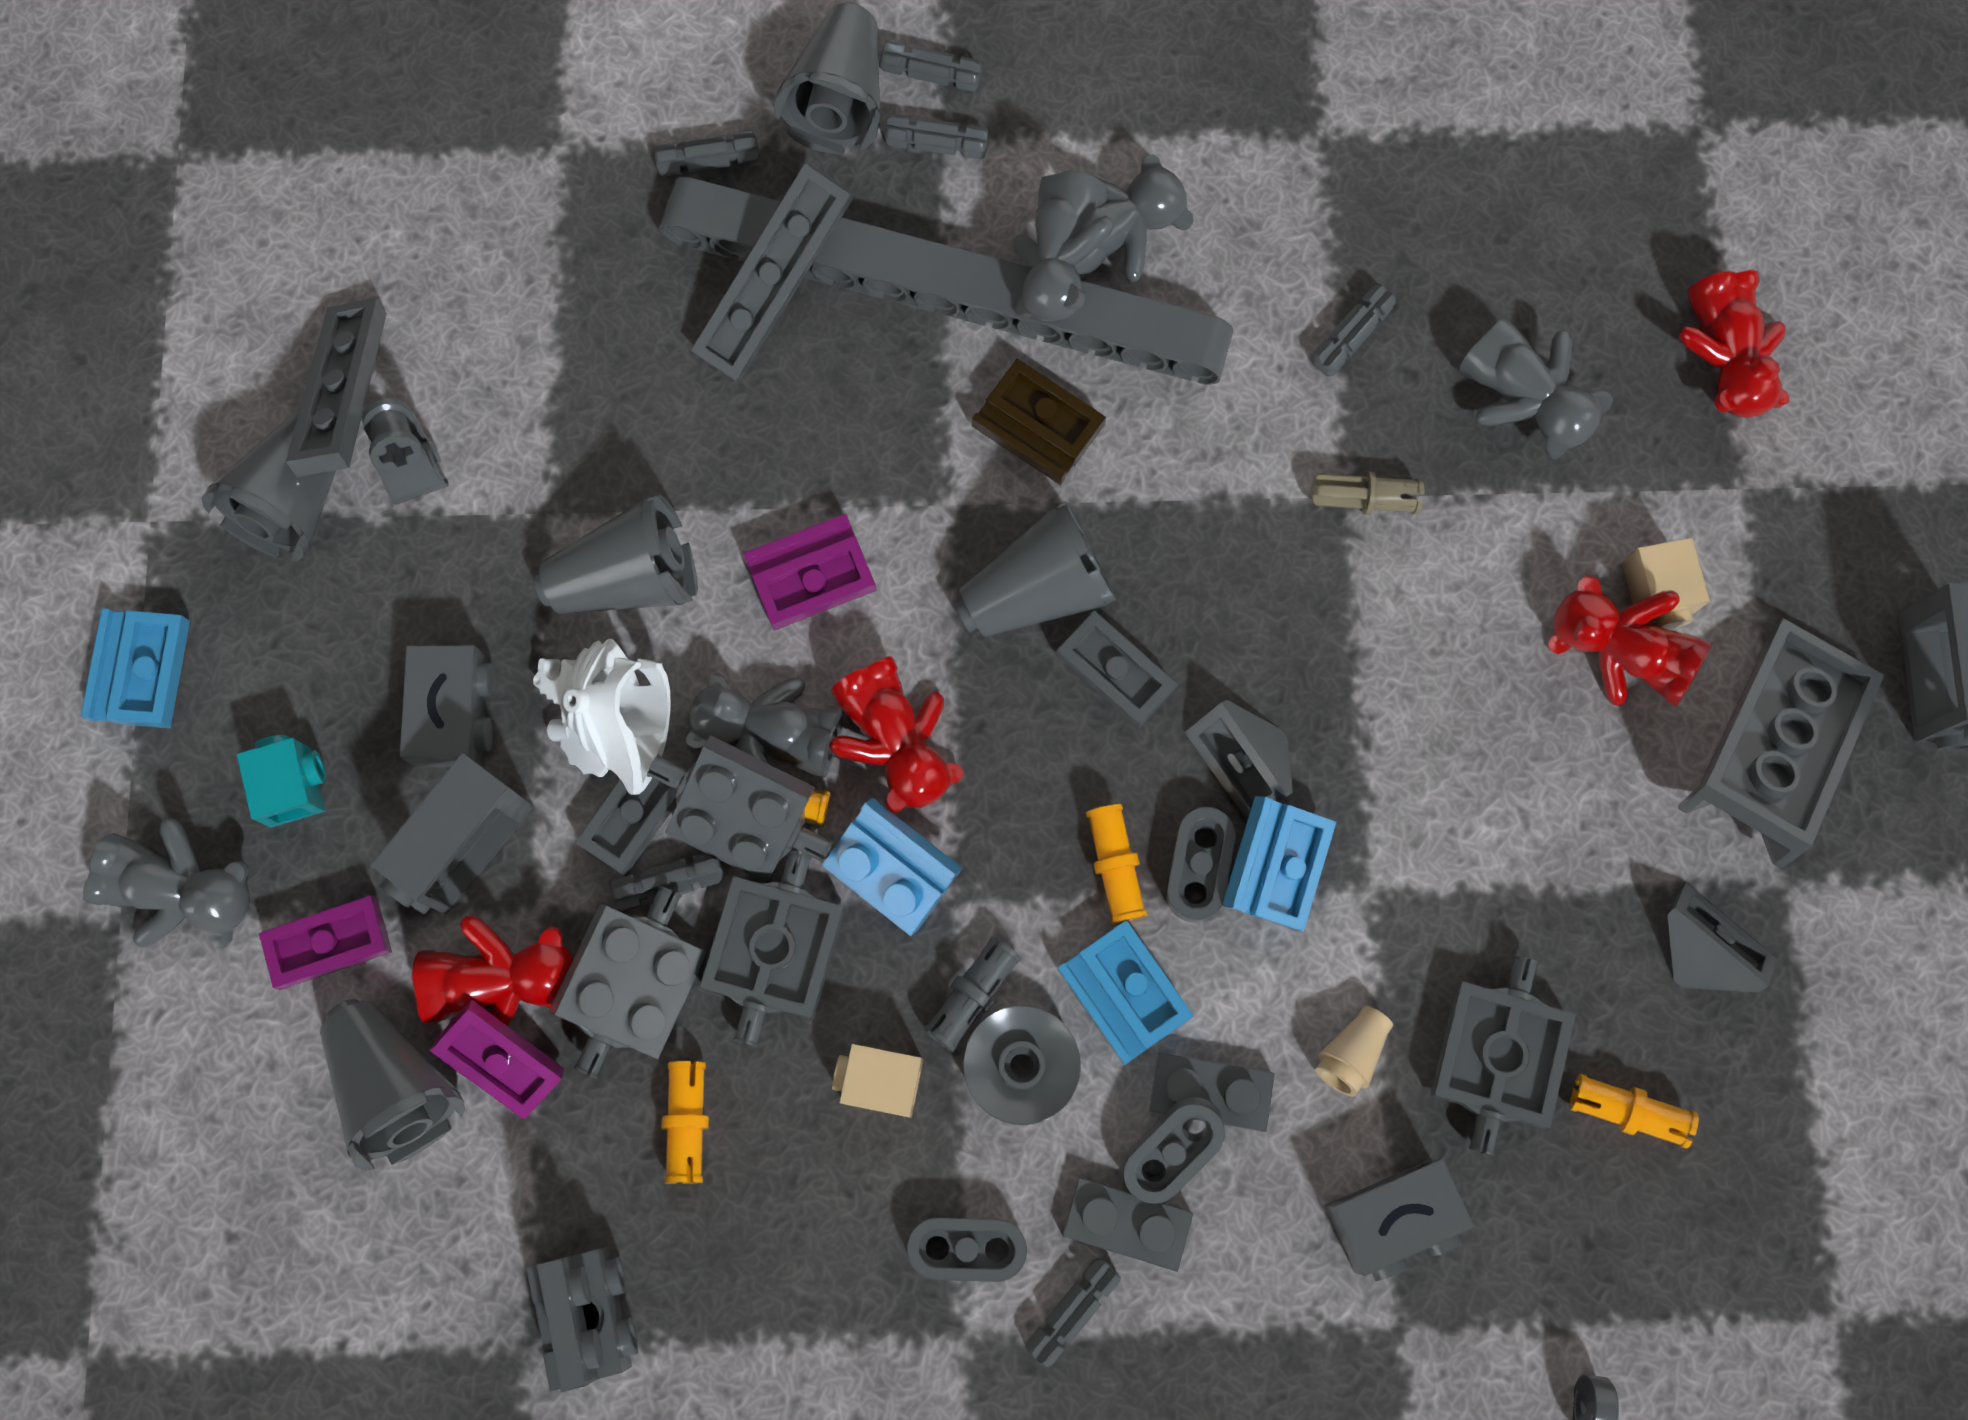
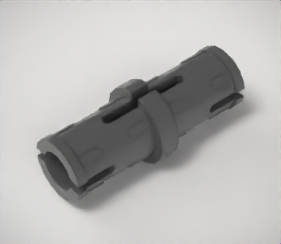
(972, 994)

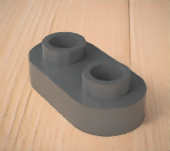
(1200, 865)
(1176, 1148)
(967, 1249)

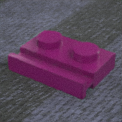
(810, 572)

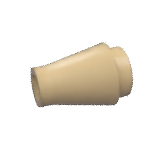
(1353, 1054)

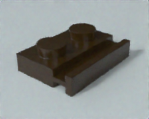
(1038, 421)

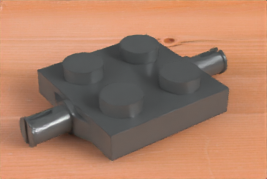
(739, 809)
(772, 948)
(628, 981)
(1503, 1055)

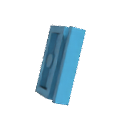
(135, 668)
(1279, 863)
(892, 866)
(1125, 992)

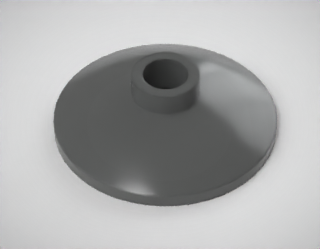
(1028, 1033)

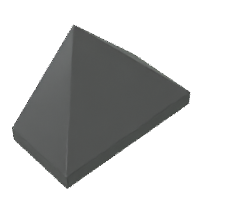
(1243, 754)
(1712, 949)

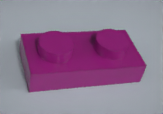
(325, 942)
(497, 1059)

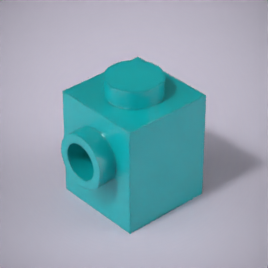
(282, 780)

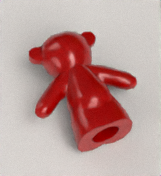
(1736, 342)
(1626, 642)
(895, 738)
(494, 977)

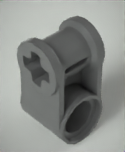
(401, 451)

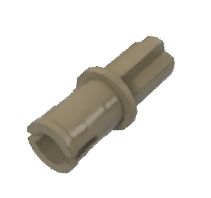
(1367, 492)

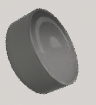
(1595, 1399)

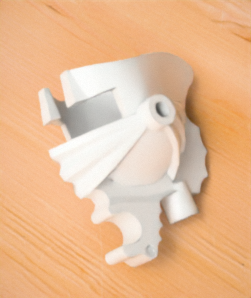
(606, 713)

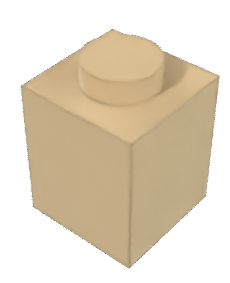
(1666, 568)
(878, 1080)

